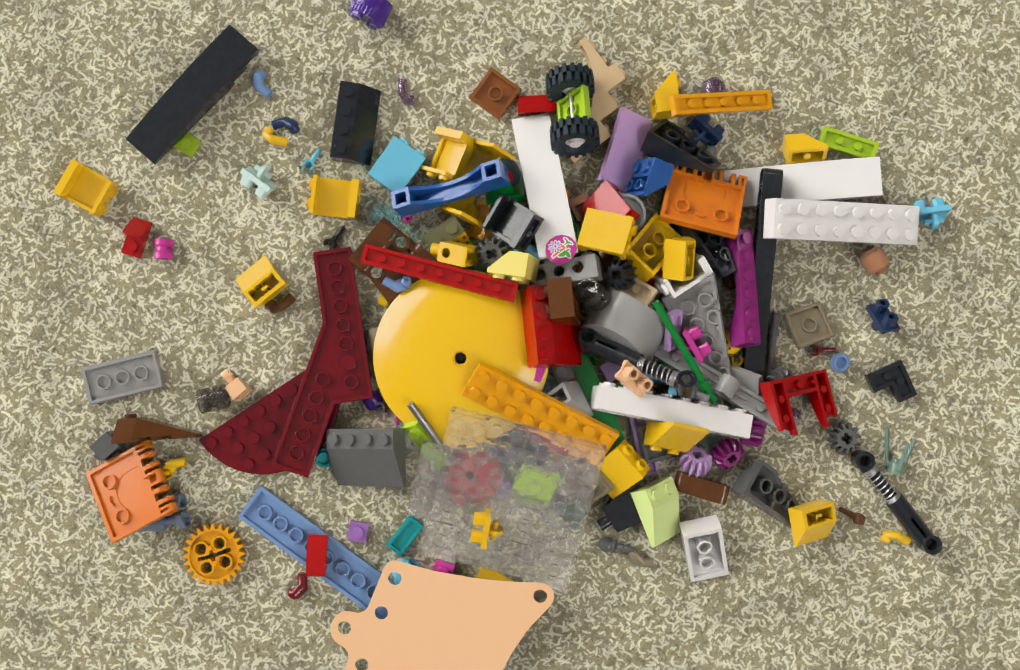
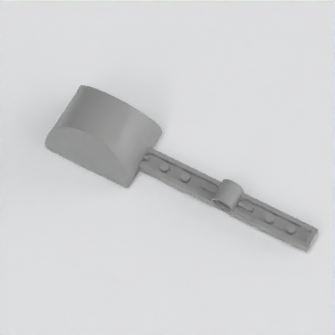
(642, 330)

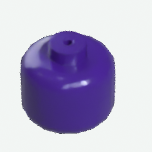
(370, 403)

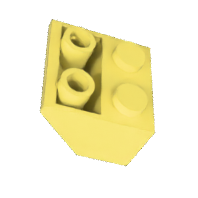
(516, 267)

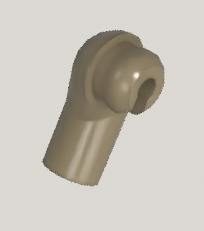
(639, 560)

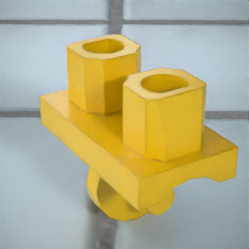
(481, 536)

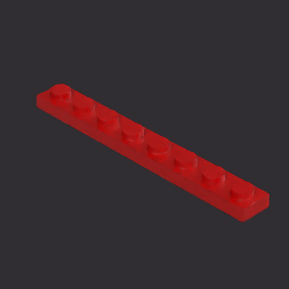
(439, 273)

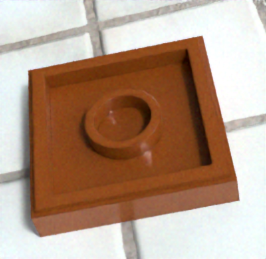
(495, 93)

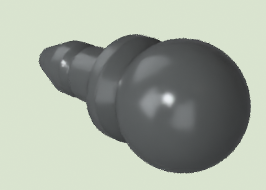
(606, 544)

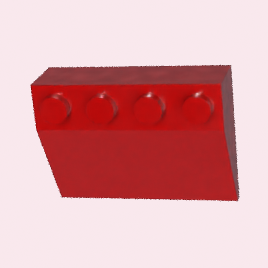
(546, 342)

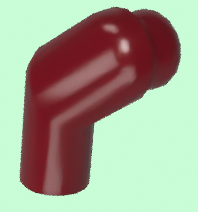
(300, 588)

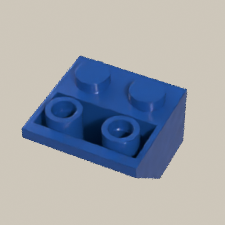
(649, 176)

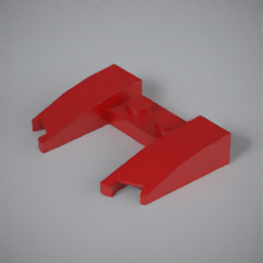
(815, 384)

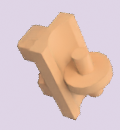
(633, 379)

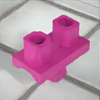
(700, 350)

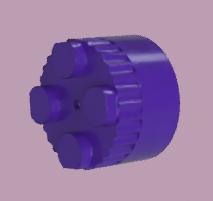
(371, 11)

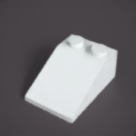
(704, 548)

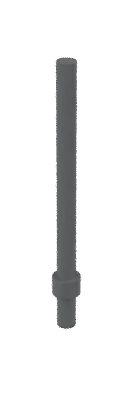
(773, 332)

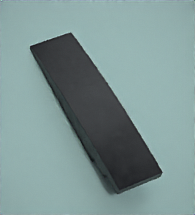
(193, 94)

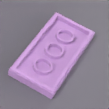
(624, 148)

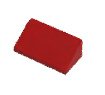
(535, 105)

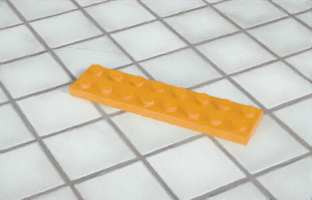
(532, 407)

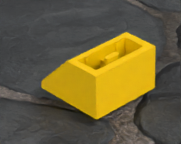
(660, 101)
(679, 258)
(261, 282)
(812, 521)

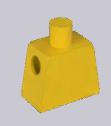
(455, 253)

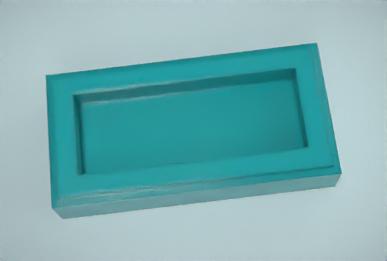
(405, 535)

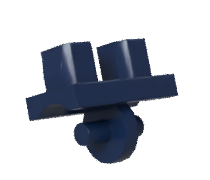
(704, 131)
(883, 319)

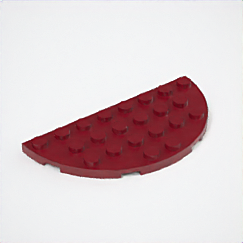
(253, 435)

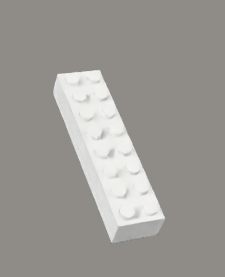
(840, 221)
(663, 408)

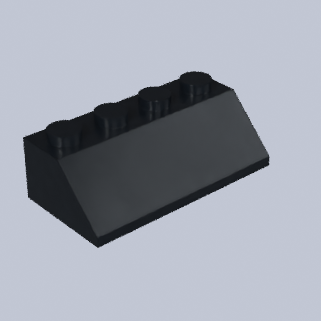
(355, 123)

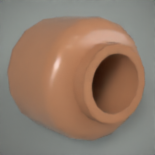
(874, 260)

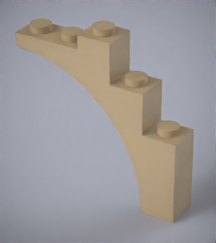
(605, 81)

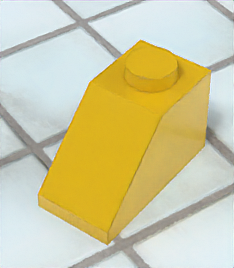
(803, 149)

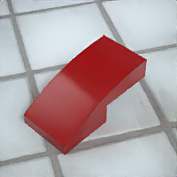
(316, 555)

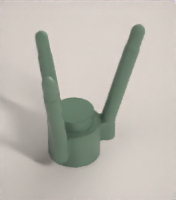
(897, 466)

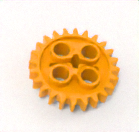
(220, 570)

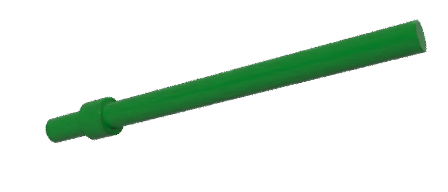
(703, 383)

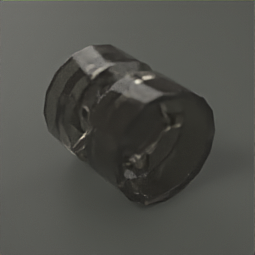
(592, 294)
(213, 398)

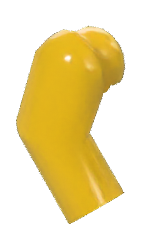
(171, 466)
(887, 535)

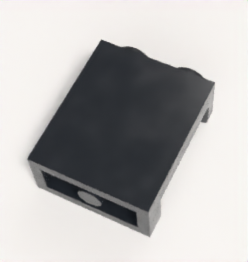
(512, 222)

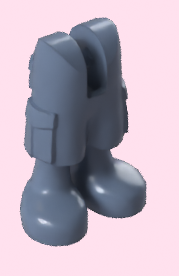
(181, 519)

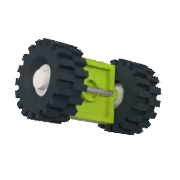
(575, 130)

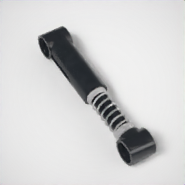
(617, 354)
(898, 504)

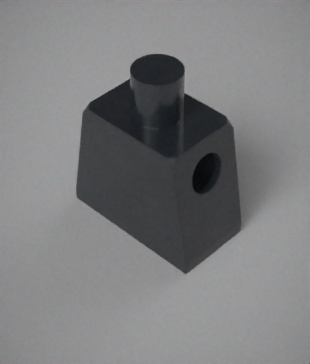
(620, 513)

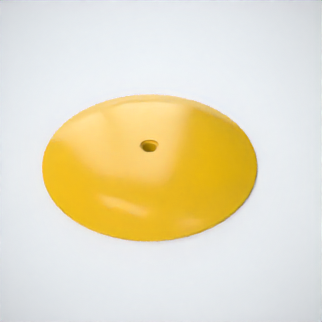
(420, 342)

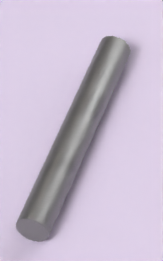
(424, 423)

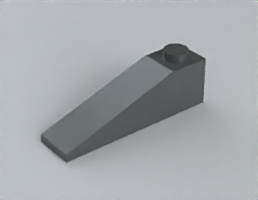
(765, 491)

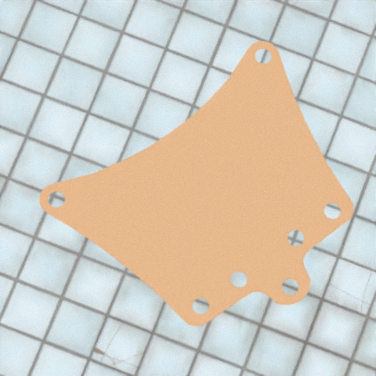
(440, 621)

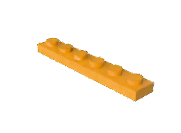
(720, 102)

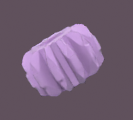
(695, 461)

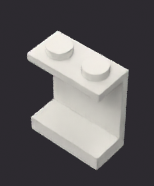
(675, 288)

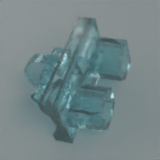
(381, 211)

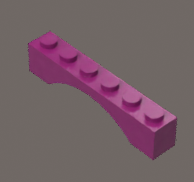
(745, 322)

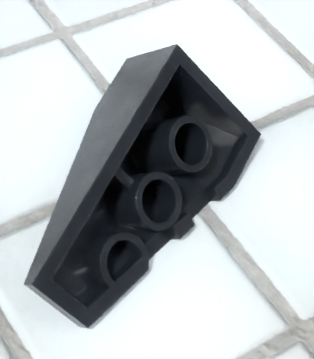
(671, 145)
(712, 248)

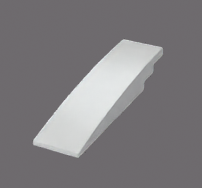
(542, 179)
(818, 180)

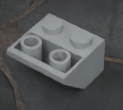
(572, 395)

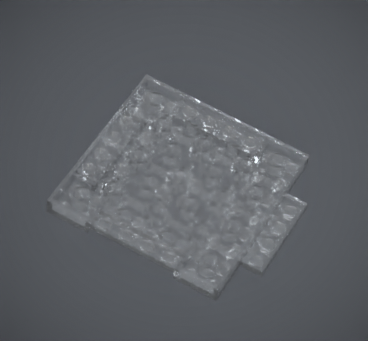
(528, 477)

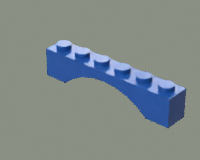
(483, 179)

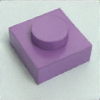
(358, 531)

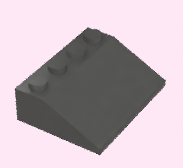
(368, 456)

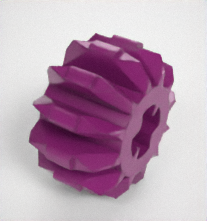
(756, 434)
(727, 453)

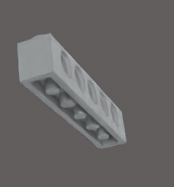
(590, 270)

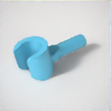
(310, 163)

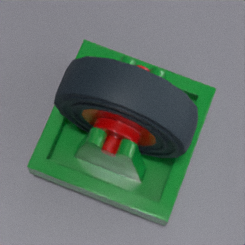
(514, 190)

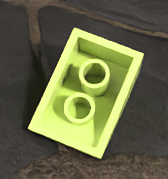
(658, 509)

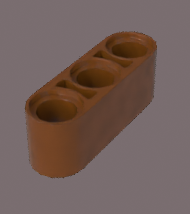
(701, 487)

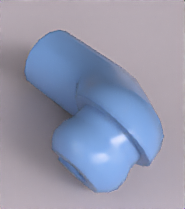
(258, 82)
(397, 285)

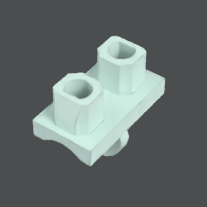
(260, 177)

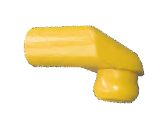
(273, 139)

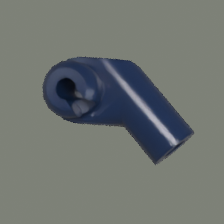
(286, 122)

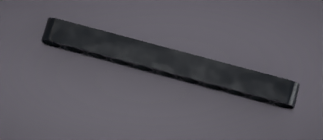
(764, 257)

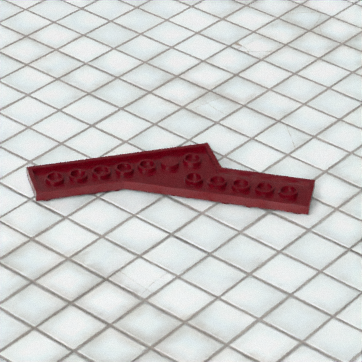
(336, 368)

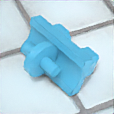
(933, 215)

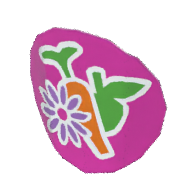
(560, 249)

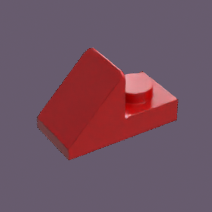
(136, 238)

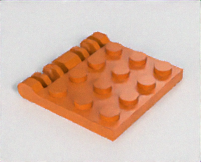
(704, 202)
(127, 491)

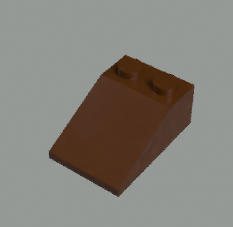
(563, 305)

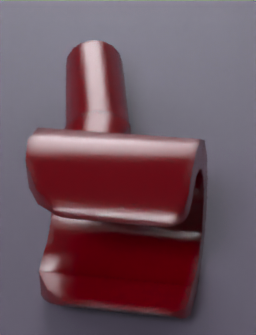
(822, 350)

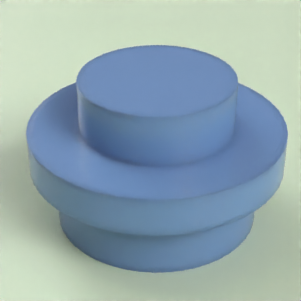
(839, 362)

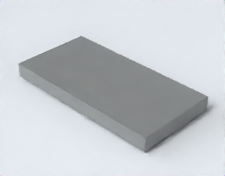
(123, 377)

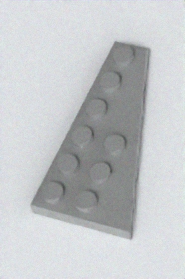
(703, 308)

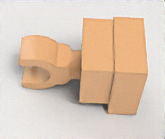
(237, 387)

